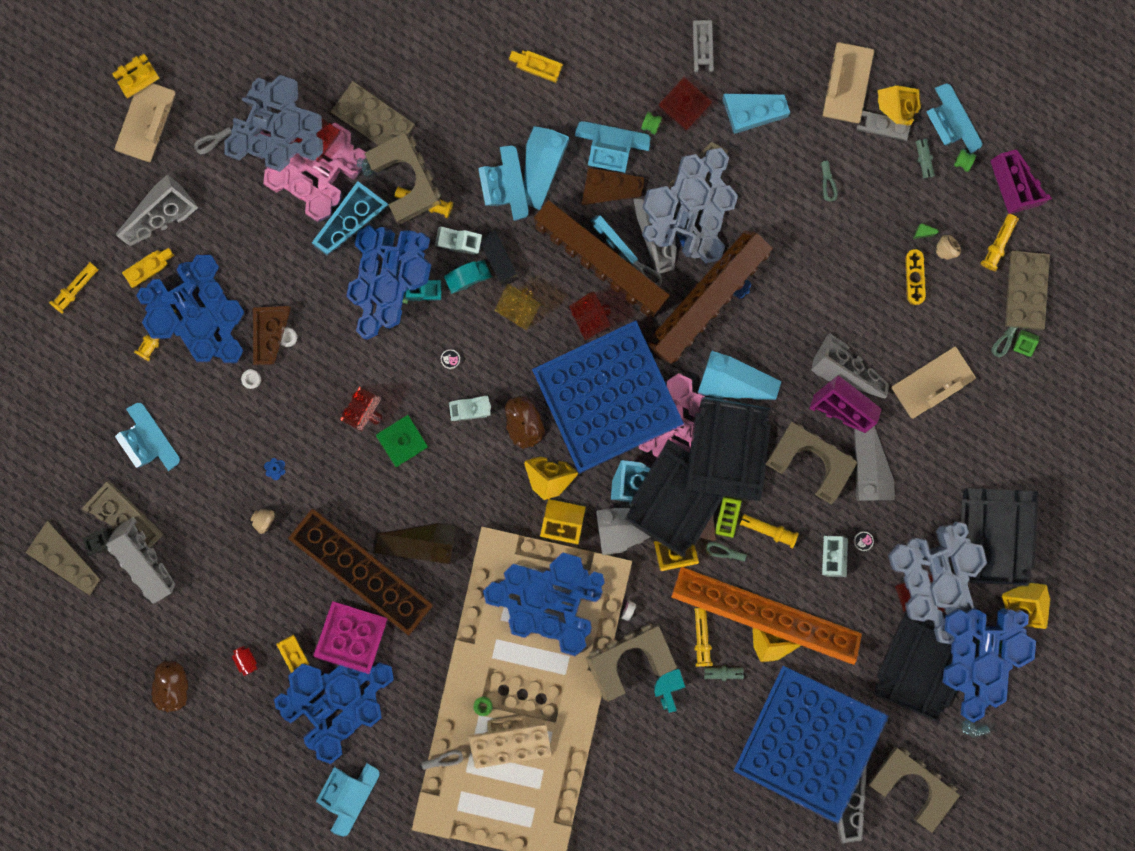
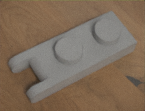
(702, 44)
(883, 126)

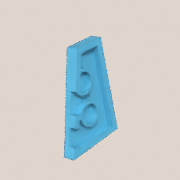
(613, 239)

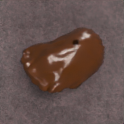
(523, 422)
(169, 687)

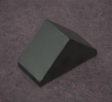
(97, 541)

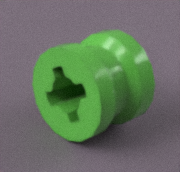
(651, 123)
(965, 160)

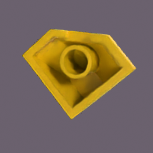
(899, 103)
(549, 478)
(1032, 600)
(771, 647)

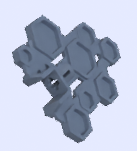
(284, 126)
(693, 195)
(946, 589)

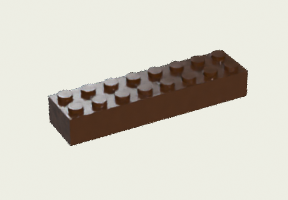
(600, 258)
(709, 296)
(361, 571)

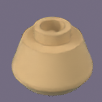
(948, 247)
(262, 520)

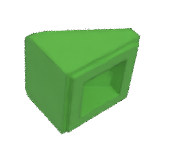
(924, 231)
(1026, 343)

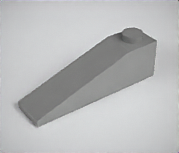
(161, 206)
(662, 257)
(835, 360)
(872, 470)
(616, 533)

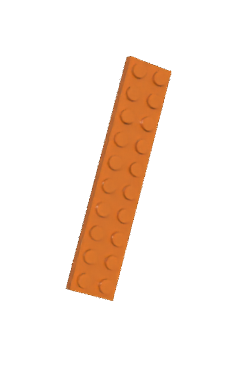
(767, 615)

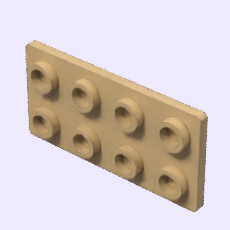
(848, 83)
(145, 122)
(933, 382)
(509, 742)

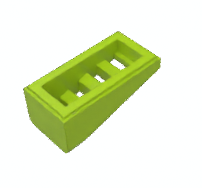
(729, 533)

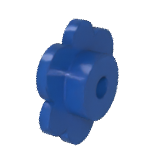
(744, 290)
(275, 475)

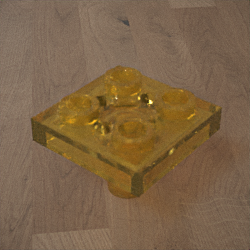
(517, 306)

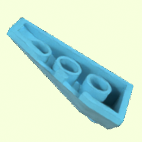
(543, 157)
(733, 379)
(627, 480)

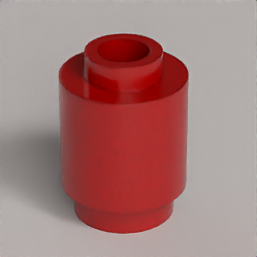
(244, 660)

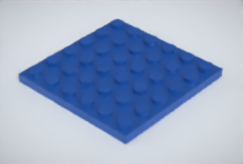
(608, 397)
(811, 744)

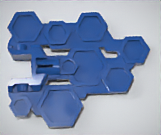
(387, 288)
(198, 322)
(538, 594)
(986, 669)
(342, 693)

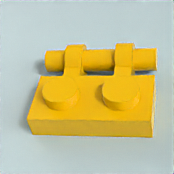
(138, 79)

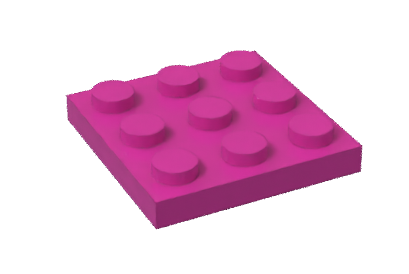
(350, 637)

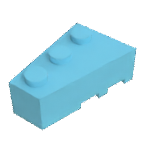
(754, 110)

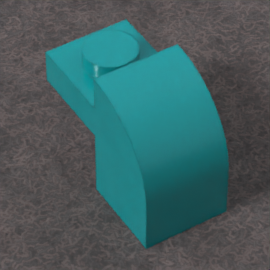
(467, 276)
(429, 291)
(665, 685)

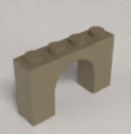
(423, 195)
(837, 464)
(604, 661)
(940, 796)

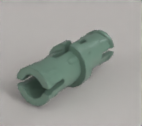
(925, 158)
(723, 673)

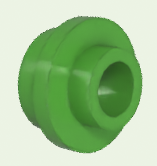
(480, 712)

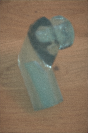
(366, 169)
(974, 731)

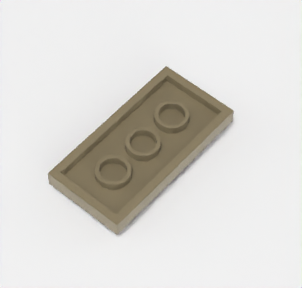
(370, 115)
(1027, 290)

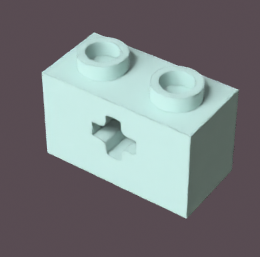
(835, 556)

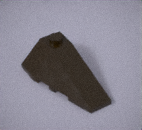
(424, 543)

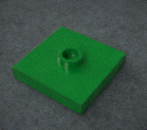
(401, 441)

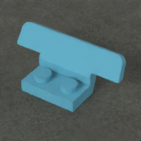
(952, 121)
(611, 145)
(505, 184)
(146, 441)
(347, 796)

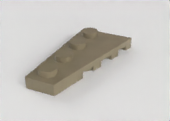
(117, 509)
(57, 554)

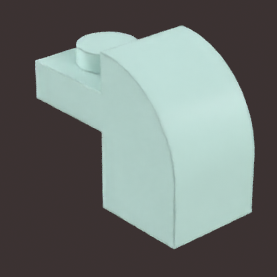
(458, 241)
(470, 408)

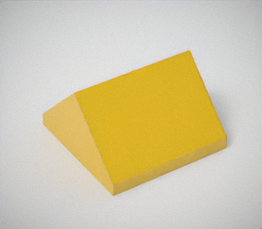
(669, 560)

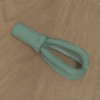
(828, 176)
(1009, 334)
(731, 553)

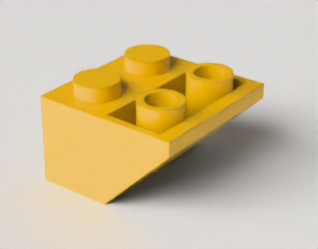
(562, 521)

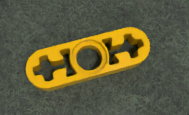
(909, 263)

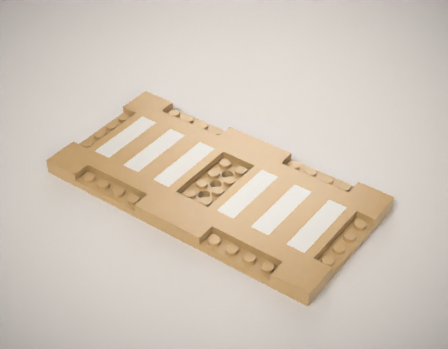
(532, 800)

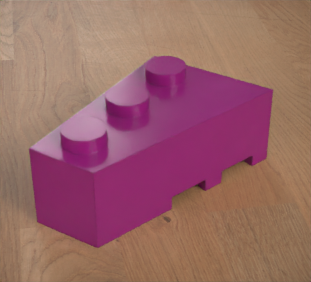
(1017, 183)
(846, 403)

